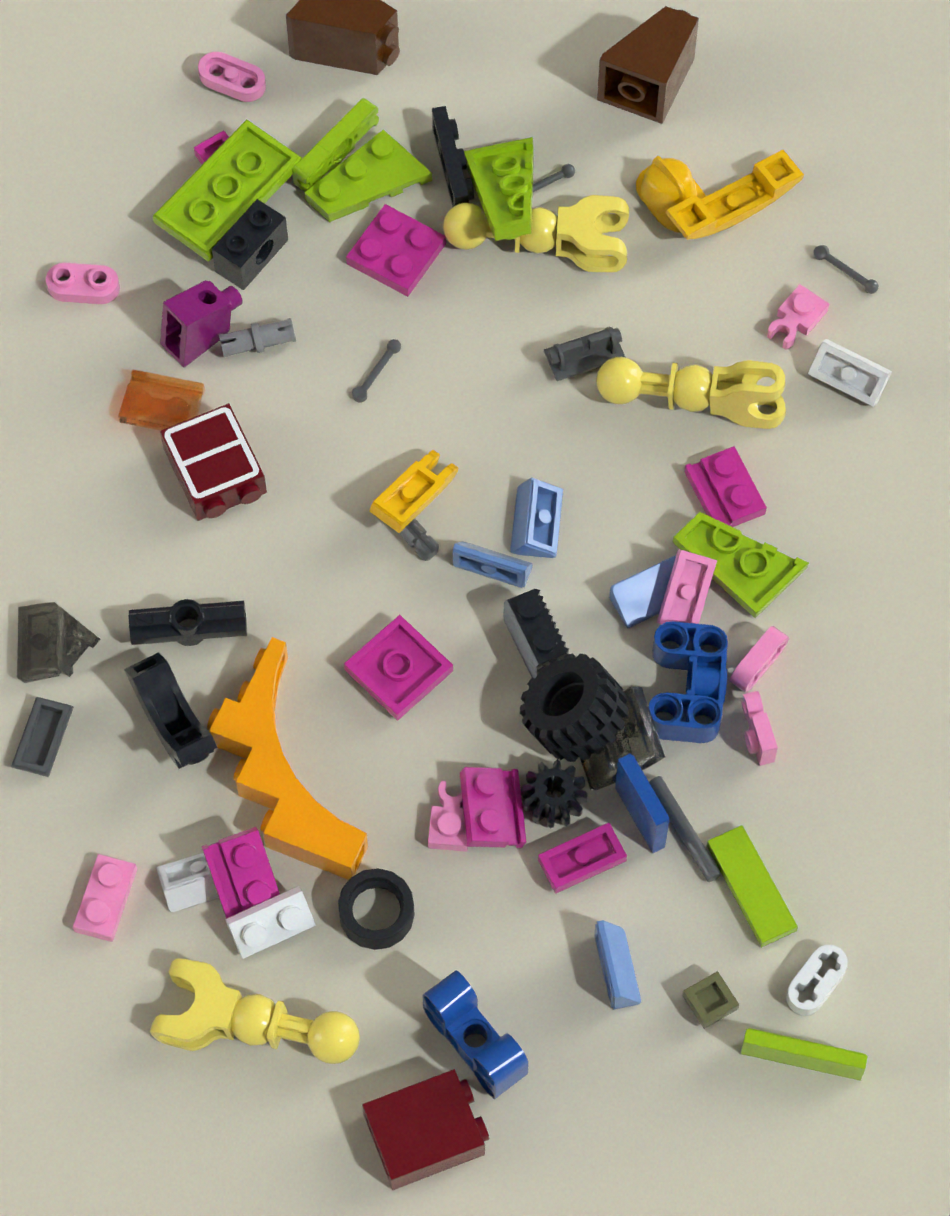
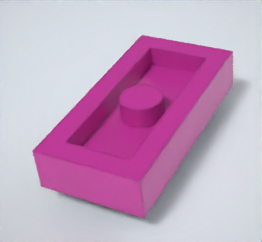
(582, 858)

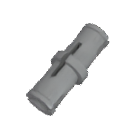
(257, 337)

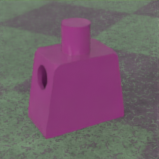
(196, 319)

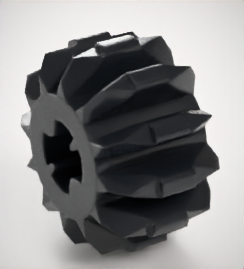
(551, 780)

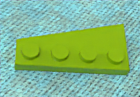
(504, 185)

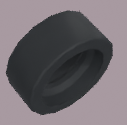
(369, 880)

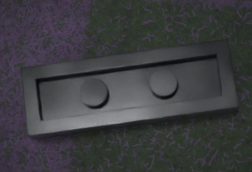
(451, 158)

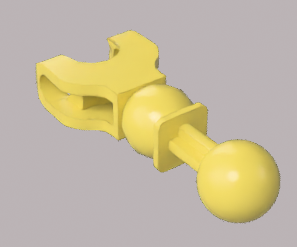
(574, 231)
(727, 391)
(252, 1019)

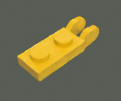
(412, 492)

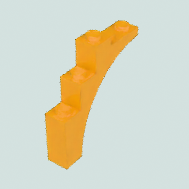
(298, 823)

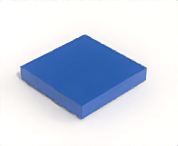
(642, 803)

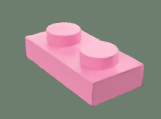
(687, 588)
(105, 898)

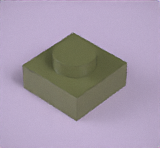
(710, 999)

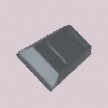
(42, 736)

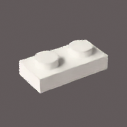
(849, 372)
(270, 922)

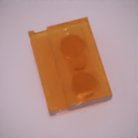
(159, 400)

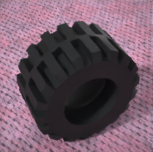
(574, 707)

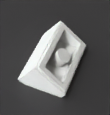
(187, 882)

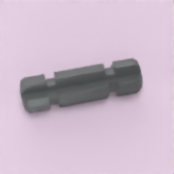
(416, 537)

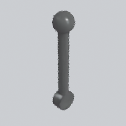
(567, 171)
(822, 252)
(360, 392)

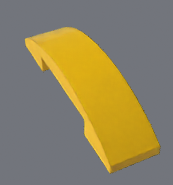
(738, 200)

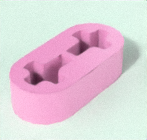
(759, 659)

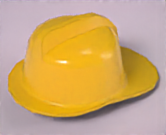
(664, 186)

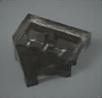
(49, 641)

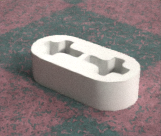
(824, 985)

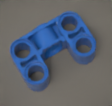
(704, 683)
(455, 1014)

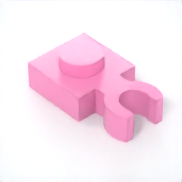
(798, 313)
(760, 734)
(447, 823)

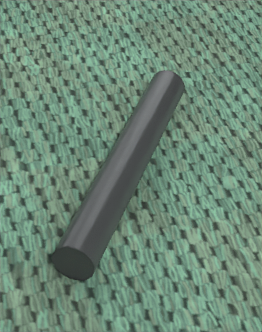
(685, 830)

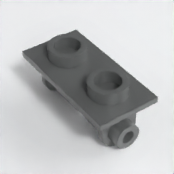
(584, 353)

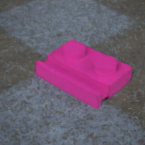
(725, 488)
(492, 807)
(240, 871)

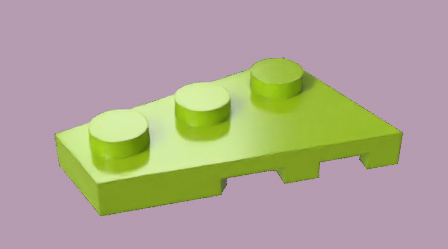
(368, 174)
(744, 568)

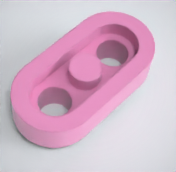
(233, 77)
(81, 283)

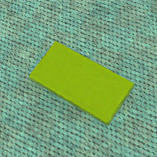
(225, 186)

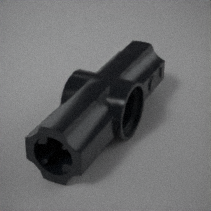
(212, 621)

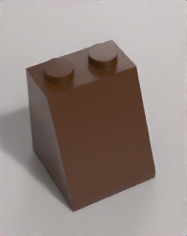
(344, 34)
(649, 64)

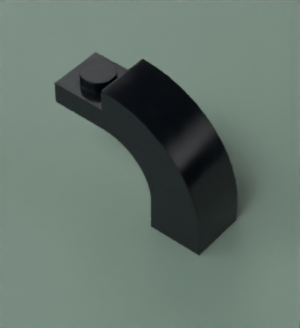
(169, 711)

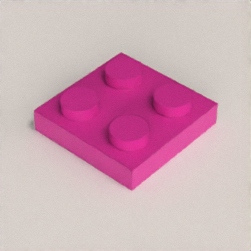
(396, 250)
(398, 667)

